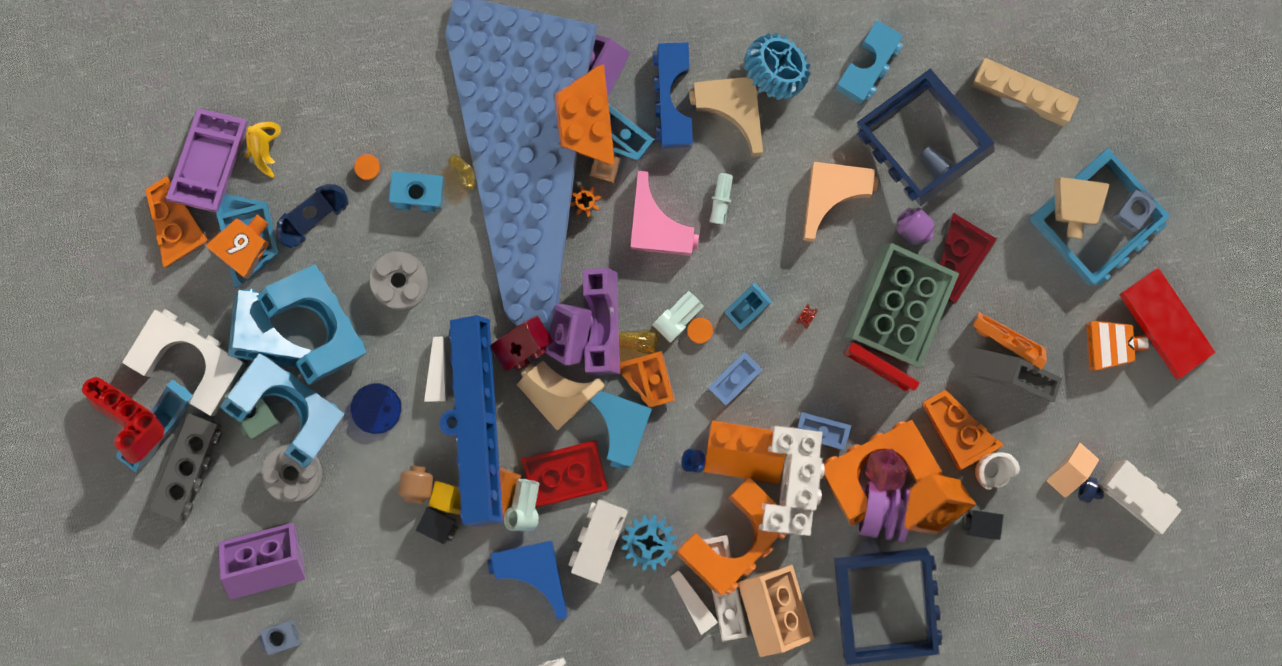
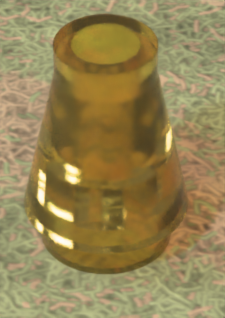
(641, 341)

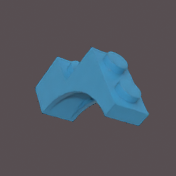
(169, 412)

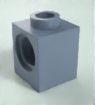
(1127, 217)
(290, 634)

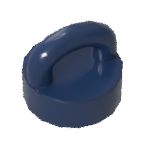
(1090, 490)

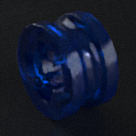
(693, 460)

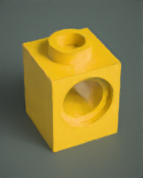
(446, 497)

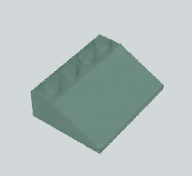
(901, 305)

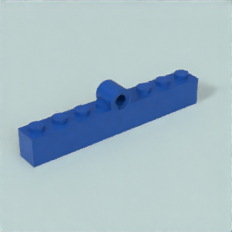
(474, 421)

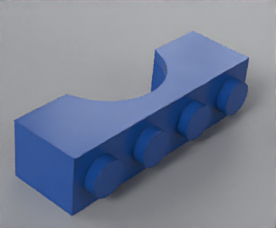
(675, 127)

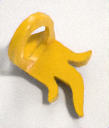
(258, 145)

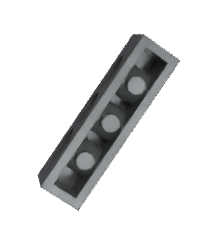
(164, 501)

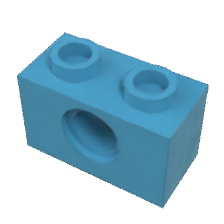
(403, 183)

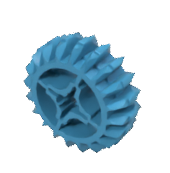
(777, 66)

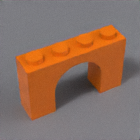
(844, 472)
(723, 572)

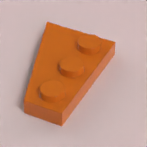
(174, 224)
(1011, 340)

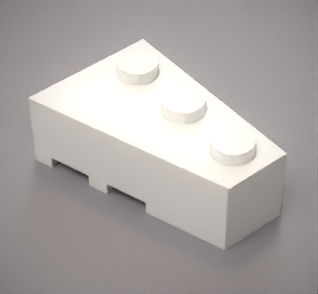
(1139, 496)

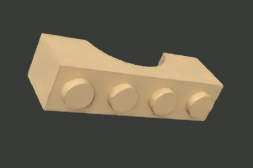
(1010, 84)

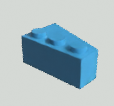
(628, 137)

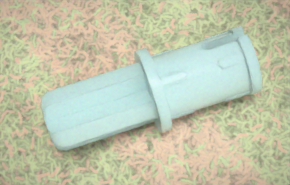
(721, 199)

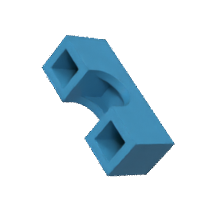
(882, 44)

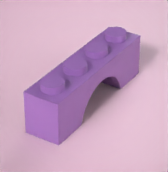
(601, 294)

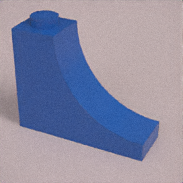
(533, 565)

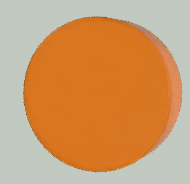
(367, 167)
(700, 330)

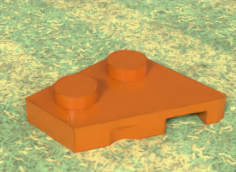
(649, 378)

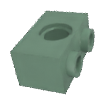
(261, 423)

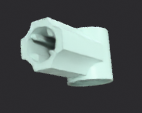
(673, 321)
(522, 514)

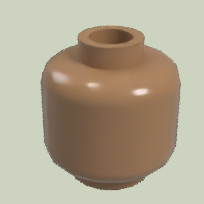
(415, 485)

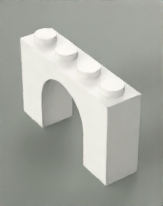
(164, 332)

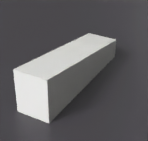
(437, 372)
(699, 612)

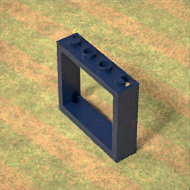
(954, 108)
(931, 611)

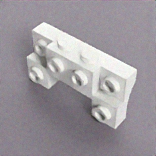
(799, 483)

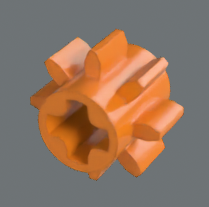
(589, 194)

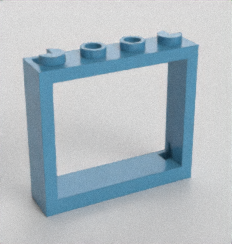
(1120, 257)

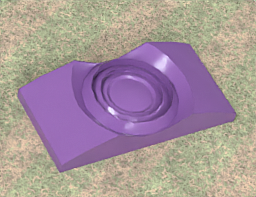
(207, 160)

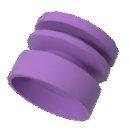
(885, 512)

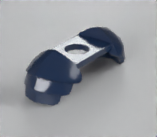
(292, 226)

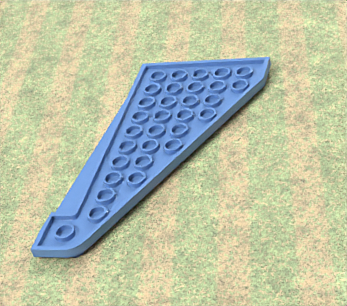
(506, 82)

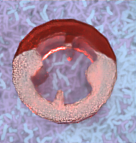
(807, 316)

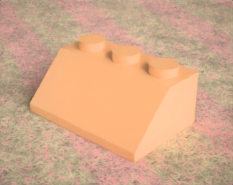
(776, 611)

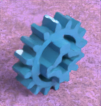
(646, 554)

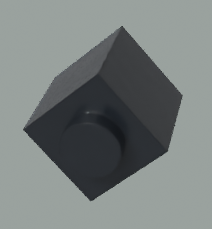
(983, 524)
(437, 526)

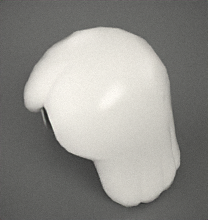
(996, 469)

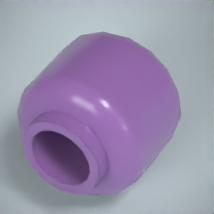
(915, 226)

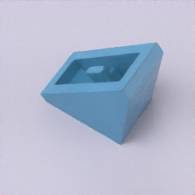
(748, 306)

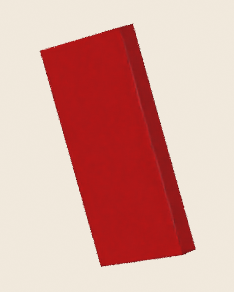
(1167, 323)

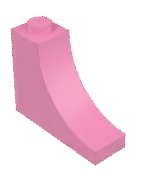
(654, 230)

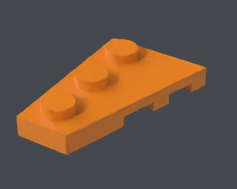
(959, 431)

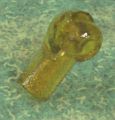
(464, 172)

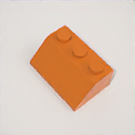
(742, 452)
(936, 503)

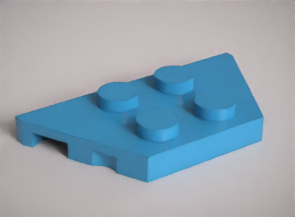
(245, 210)

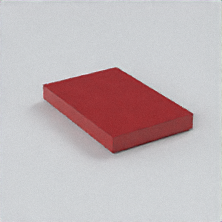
(881, 368)
(566, 473)

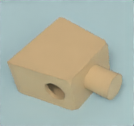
(1078, 203)

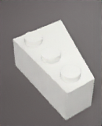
(598, 540)

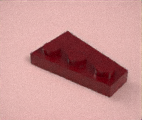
(965, 252)

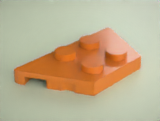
(585, 116)

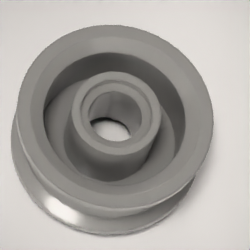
(387, 268)
(280, 486)

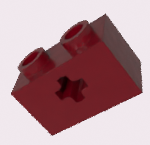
(522, 343)

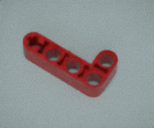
(140, 425)

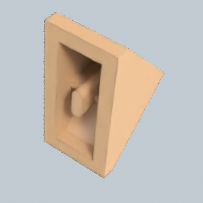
(1073, 470)

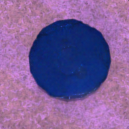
(376, 408)

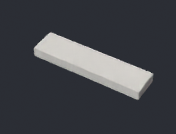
(727, 607)

